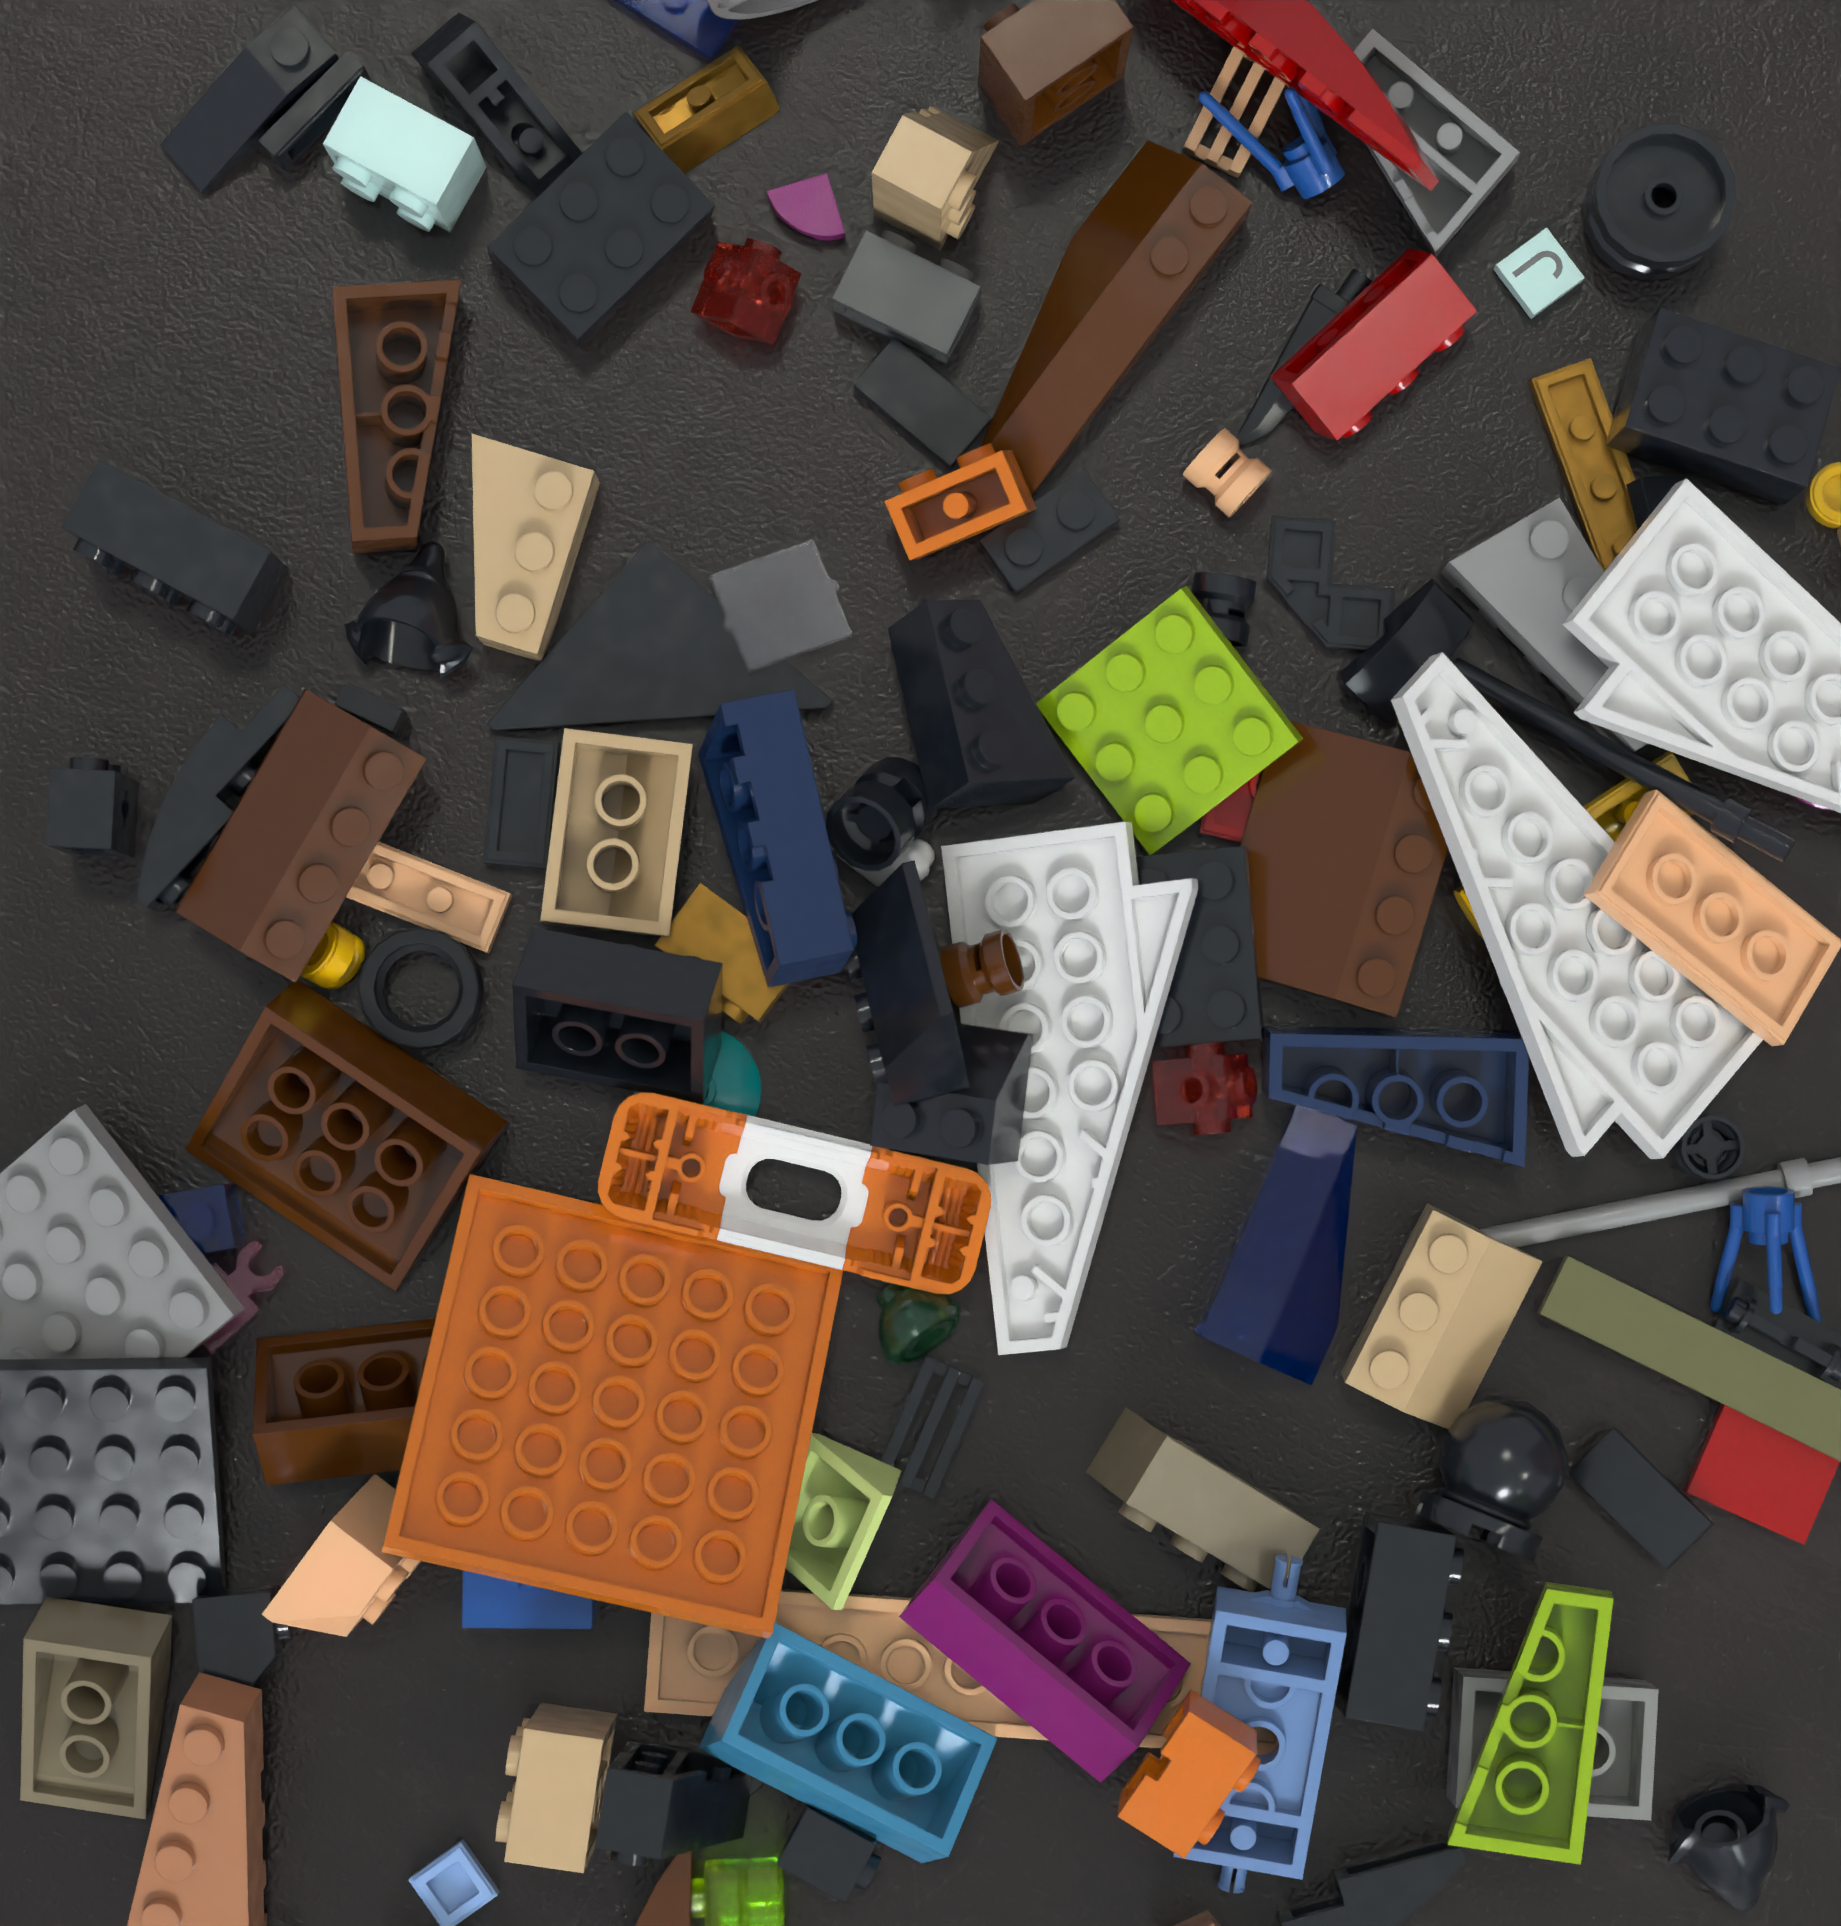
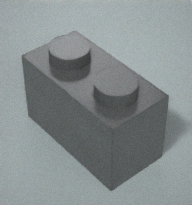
(907, 295)

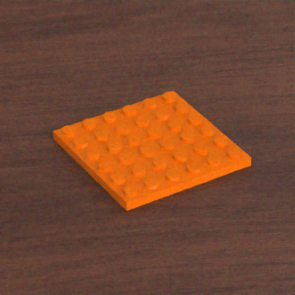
(614, 1410)

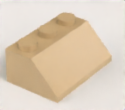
(616, 833)
(1440, 1318)

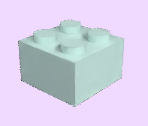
(405, 156)

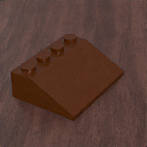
(1342, 869)
(344, 1133)

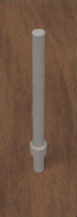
(1790, 1174)

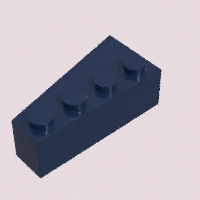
(777, 837)
(1416, 1082)

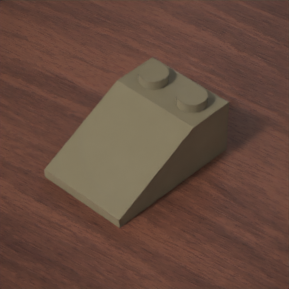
(93, 1706)

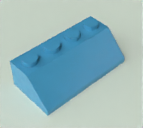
(850, 1744)

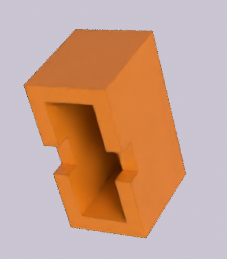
(1182, 1791)

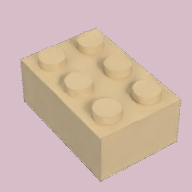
(558, 1787)

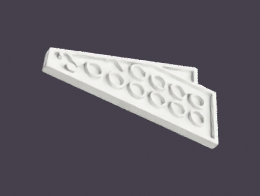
(1715, 652)

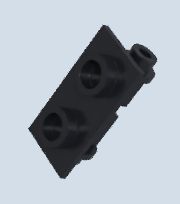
(1784, 1335)

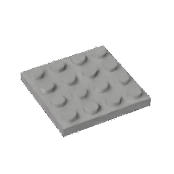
(98, 1257)

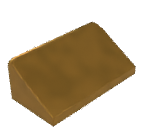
(708, 110)

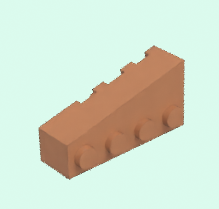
(209, 1815)

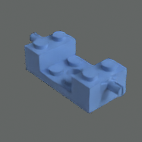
(1274, 1668)

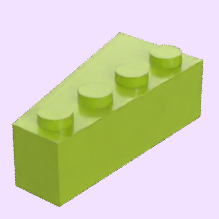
(1540, 1747)

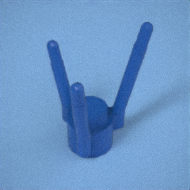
(1309, 158)
(1768, 1217)

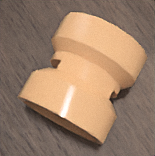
(1239, 480)

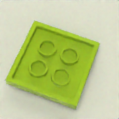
(1168, 720)

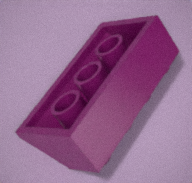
(1046, 1641)

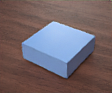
(454, 1885)

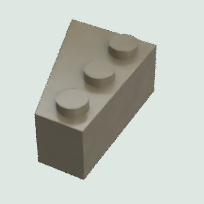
(1198, 1502)

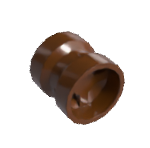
(982, 968)

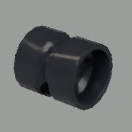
(880, 815)

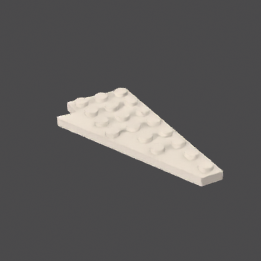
(1093, 997)
(1595, 1006)

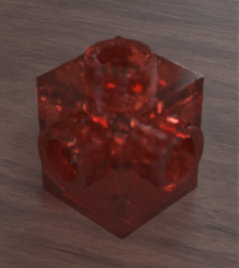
(746, 290)
(1204, 1089)

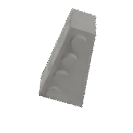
(1528, 587)

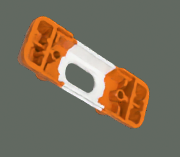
(896, 1214)

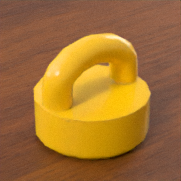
(335, 958)

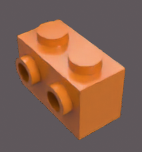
(960, 504)

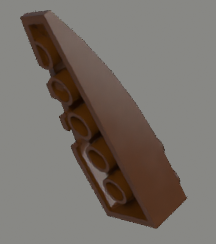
(1111, 300)

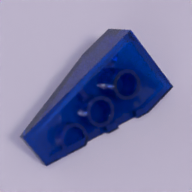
(1287, 1263)

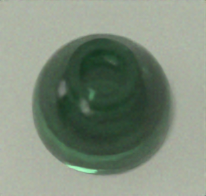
(914, 1322)

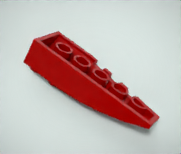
(1309, 55)

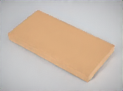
(1713, 918)

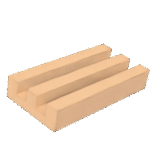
(1214, 155)

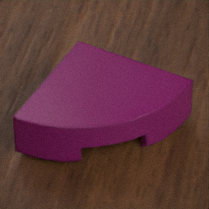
(809, 208)

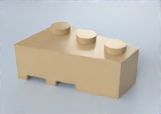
(930, 175)
(525, 542)

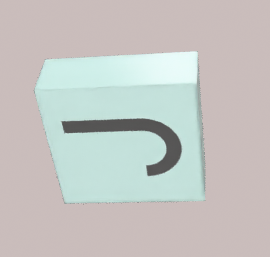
(1538, 273)

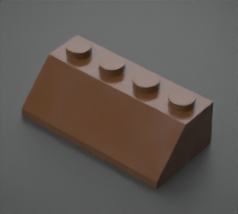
(300, 835)
(337, 1400)

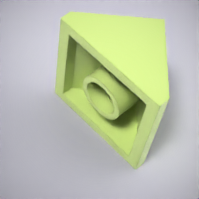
(837, 1517)

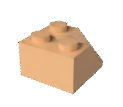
(344, 1569)

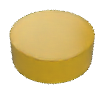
(1824, 496)

